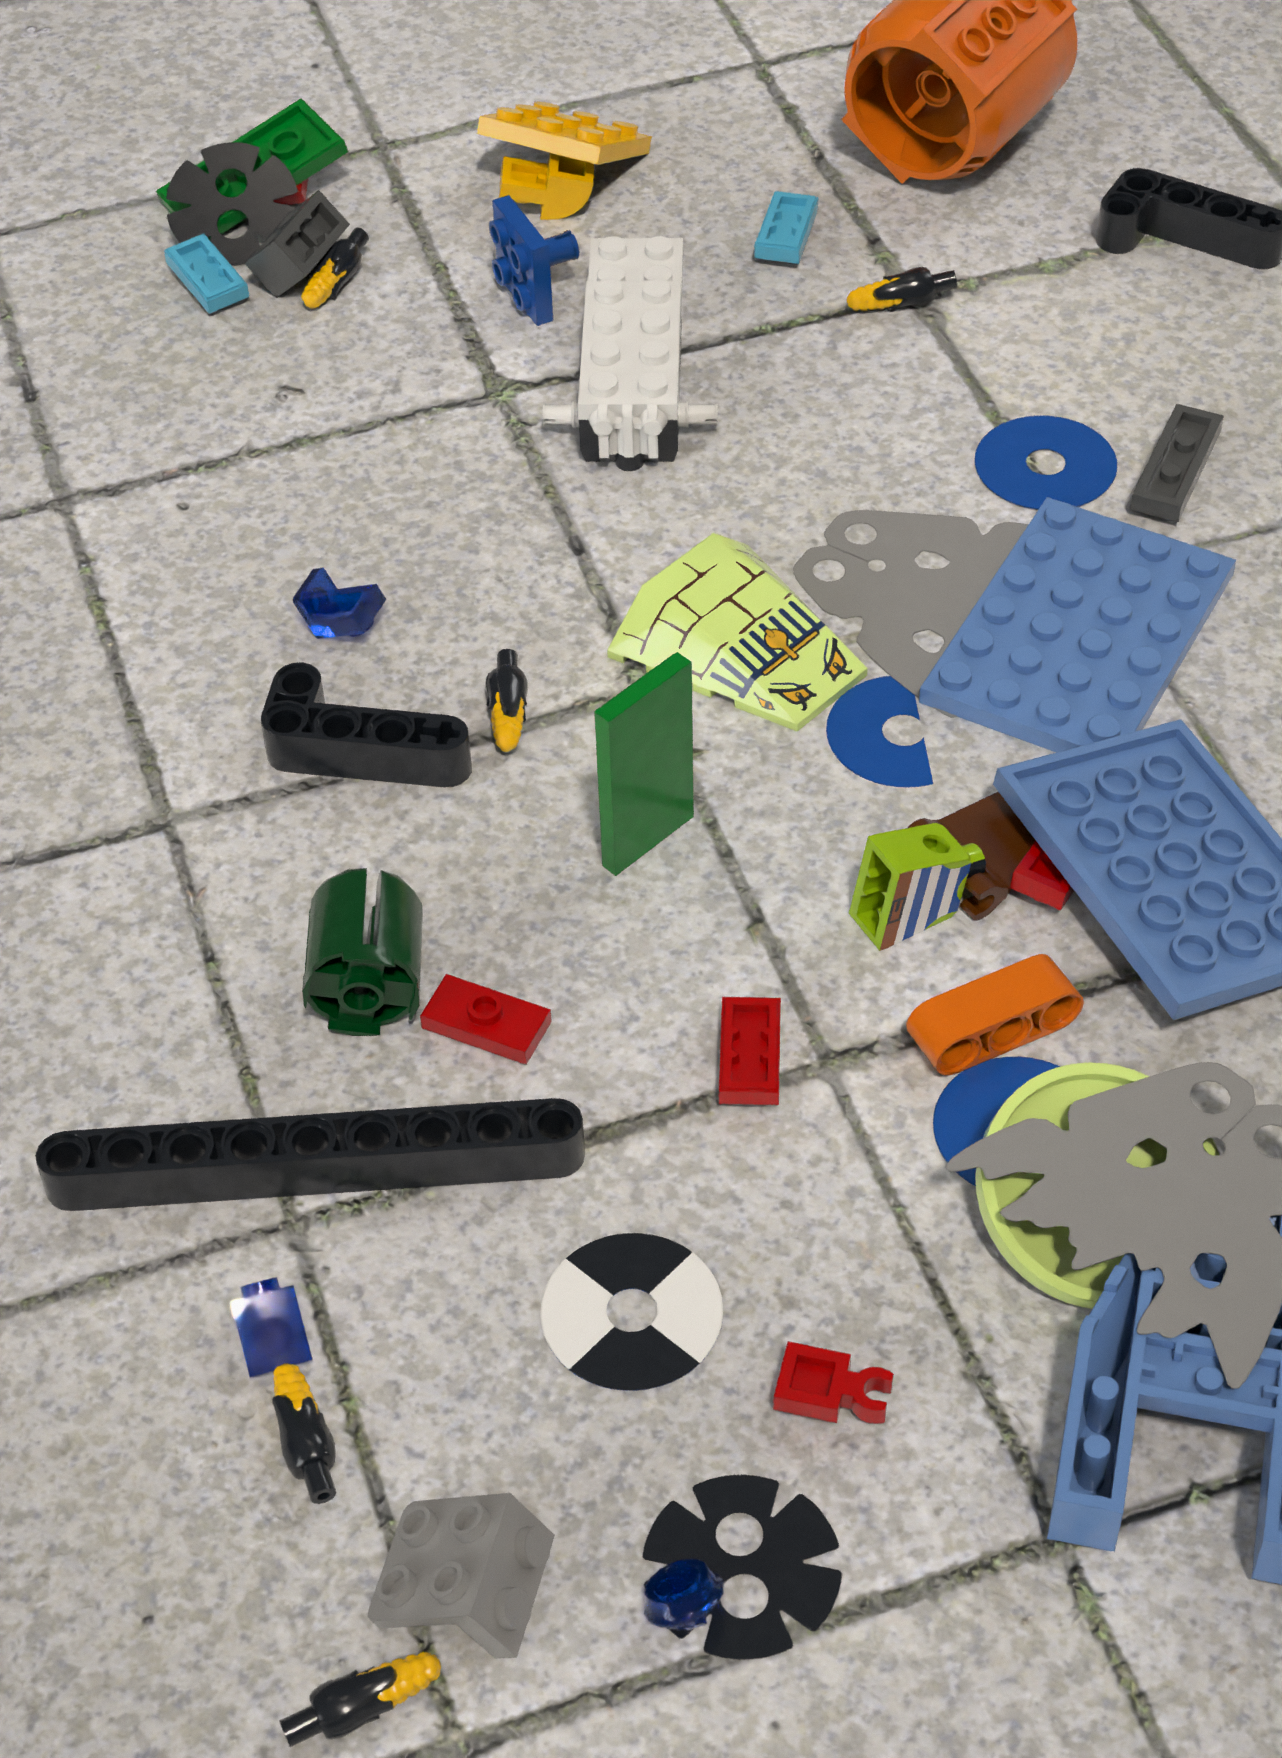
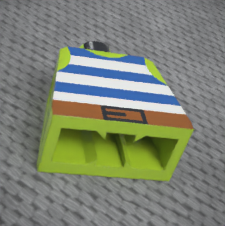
(911, 881)

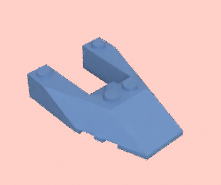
(1175, 1376)

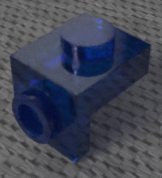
(334, 610)
(270, 1326)

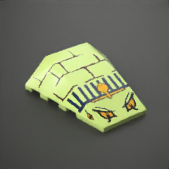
(741, 634)

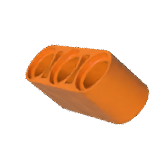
(994, 1014)

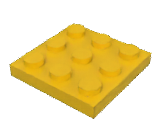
(565, 135)

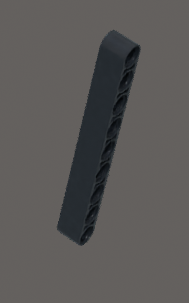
(152, 1168)

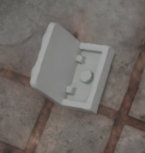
(465, 1566)

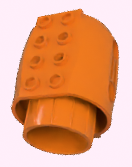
(954, 80)

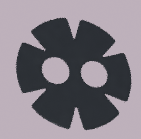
(199, 189)
(789, 1537)

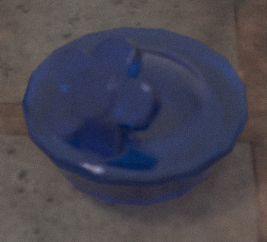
(682, 1595)

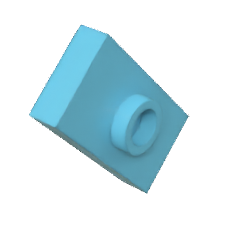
(786, 227)
(206, 273)

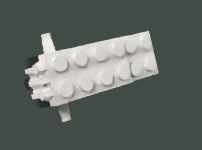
(631, 355)

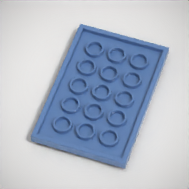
(1078, 630)
(1162, 860)

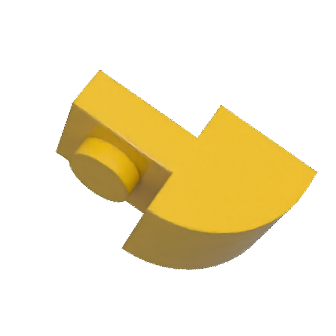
(559, 185)

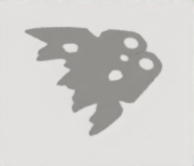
(903, 595)
(1163, 1210)

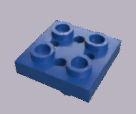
(526, 259)

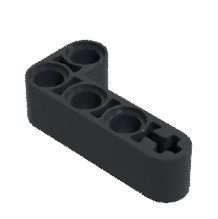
(1188, 216)
(359, 741)

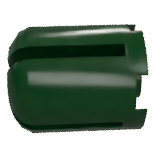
(384, 965)

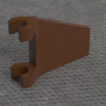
(1003, 842)

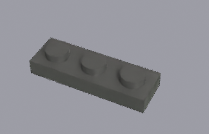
(1176, 462)

